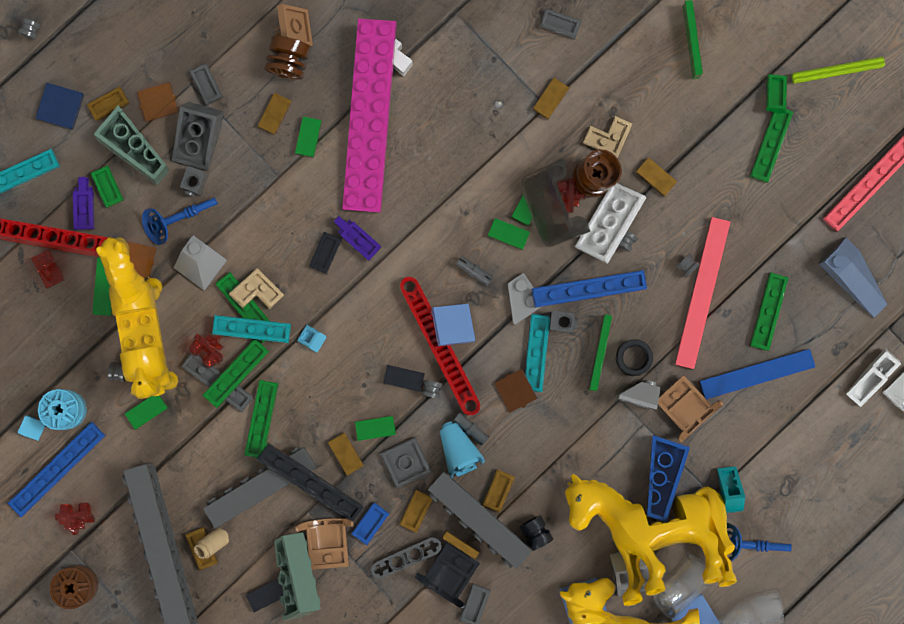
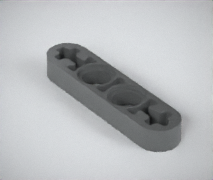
(405, 555)

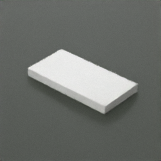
(610, 222)

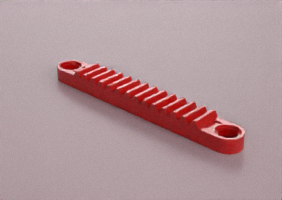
(444, 354)

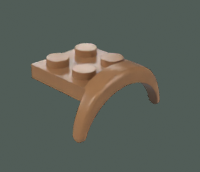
(686, 406)
(327, 542)

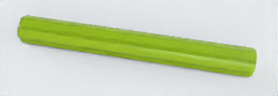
(836, 70)

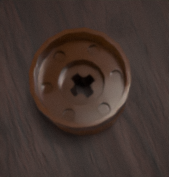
(287, 57)
(604, 168)
(84, 582)

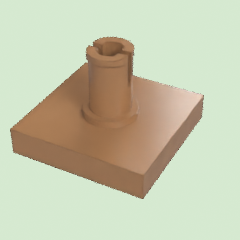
(294, 23)

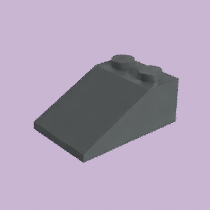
(197, 135)

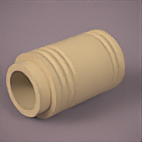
(211, 543)

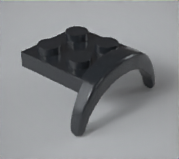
(450, 574)

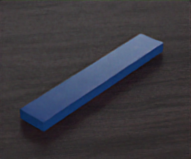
(589, 289)
(757, 374)
(56, 469)

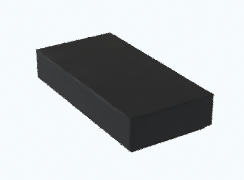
(325, 253)
(404, 378)
(265, 595)

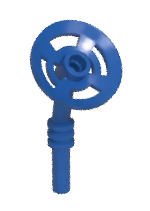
(161, 224)
(753, 545)

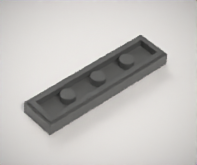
(238, 398)

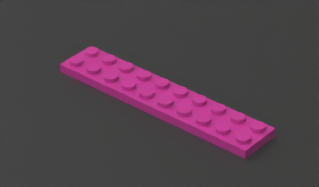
(369, 115)

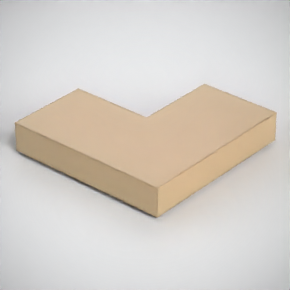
(611, 141)
(256, 285)

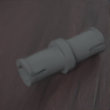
(474, 270)
(471, 428)

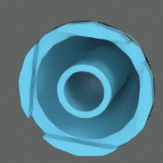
(459, 450)

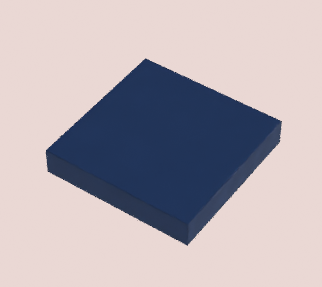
(59, 106)

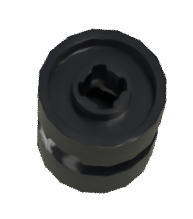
(536, 532)

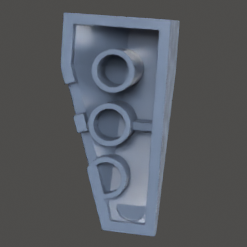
(851, 272)

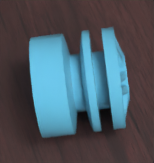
(73, 409)

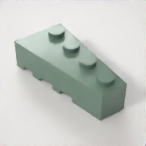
(126, 142)
(296, 577)

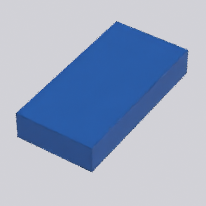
(370, 523)

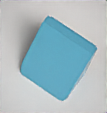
(312, 338)
(31, 427)

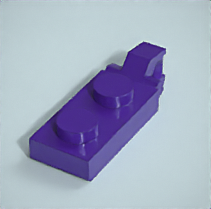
(83, 205)
(357, 238)

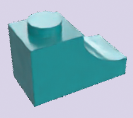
(731, 489)

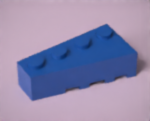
(665, 473)

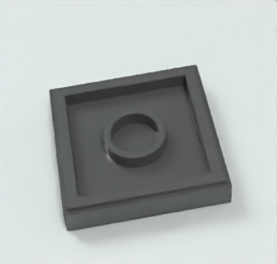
(406, 462)

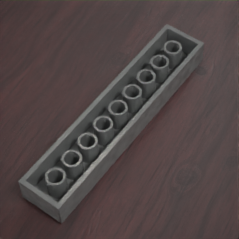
(159, 545)

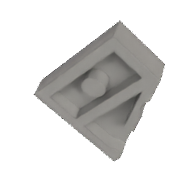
(521, 298)

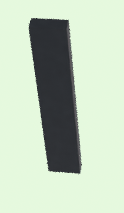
(309, 482)

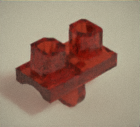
(571, 195)
(47, 269)
(201, 344)
(75, 520)

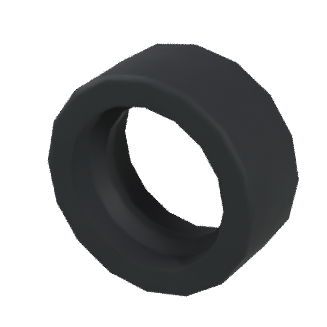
(648, 354)

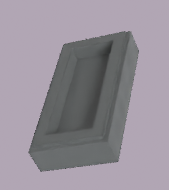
(560, 24)
(206, 84)
(475, 604)

